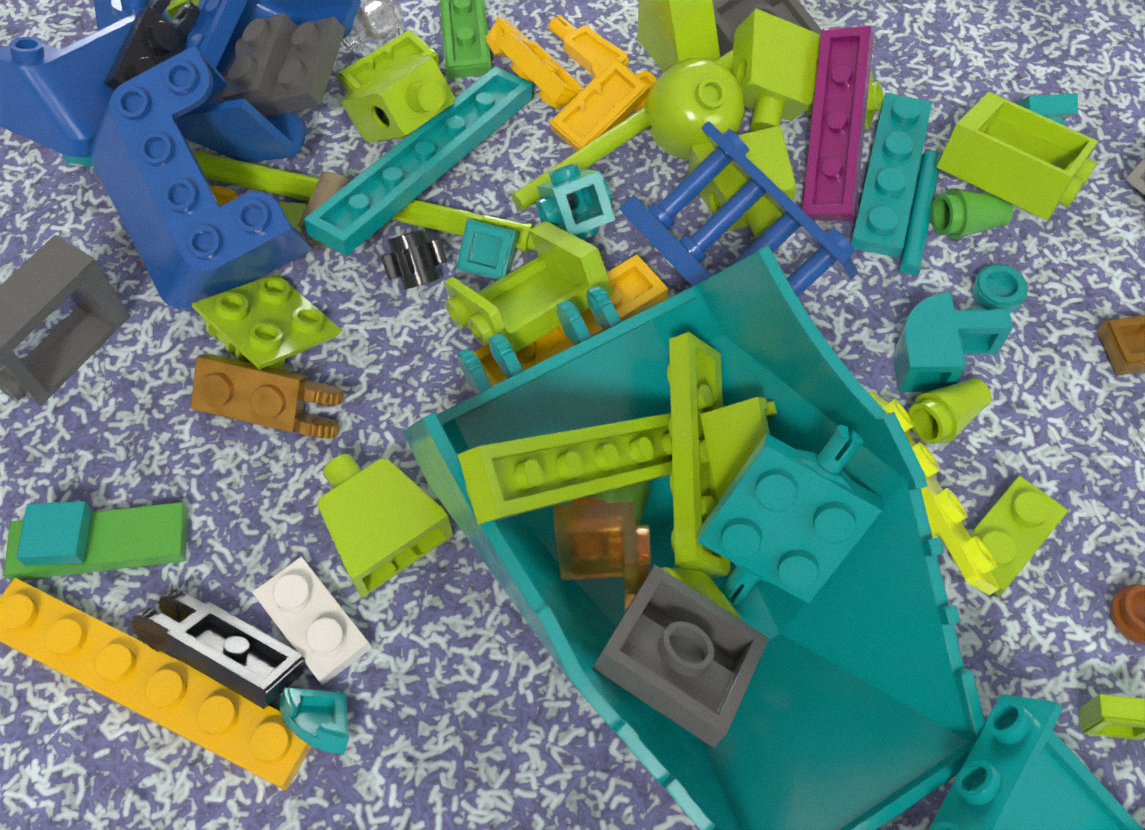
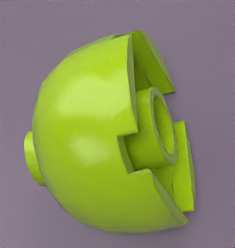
(689, 98)

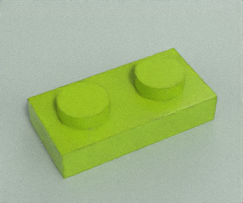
(1017, 528)

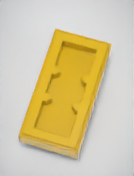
(600, 105)

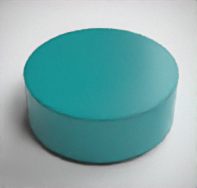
(999, 288)

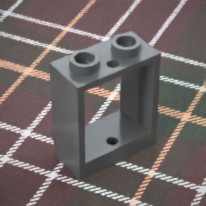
(32, 296)

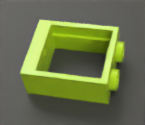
(1019, 156)

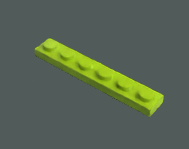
(564, 466)

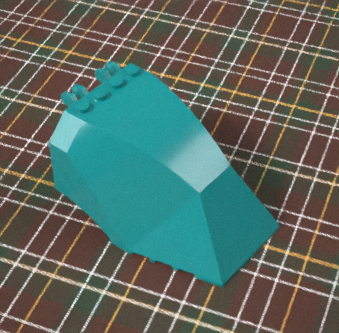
(857, 690)

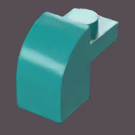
(938, 336)

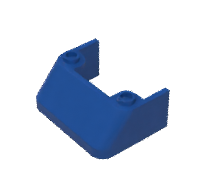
(62, 93)

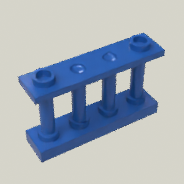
(689, 251)

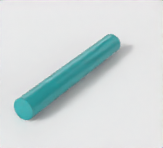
(920, 214)

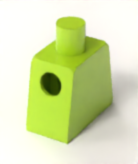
(775, 68)
(408, 95)
(768, 154)
(379, 520)

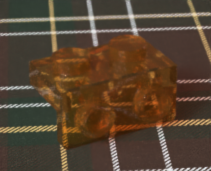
(602, 542)

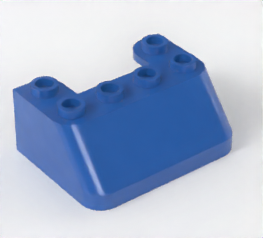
(235, 125)
(165, 200)

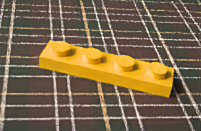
(634, 291)

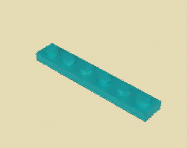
(417, 162)

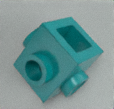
(590, 201)

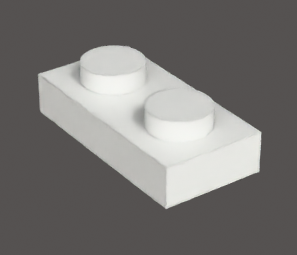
(312, 620)

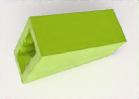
(677, 30)

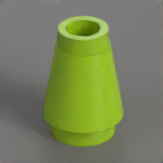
(948, 410)

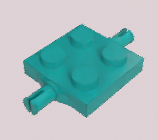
(790, 517)

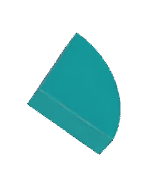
(317, 717)

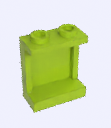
(526, 299)

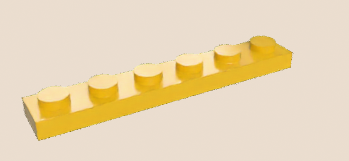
(150, 683)

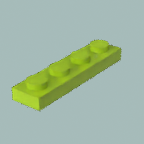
(694, 389)

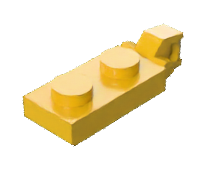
(533, 64)

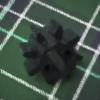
(414, 259)

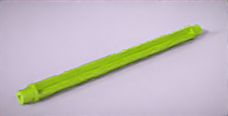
(302, 187)

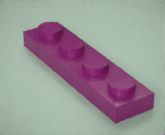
(838, 123)

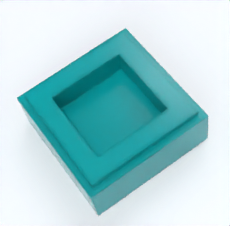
(487, 249)
(54, 533)

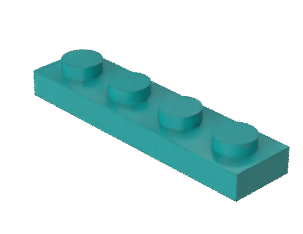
(891, 175)

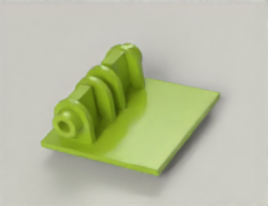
(265, 322)

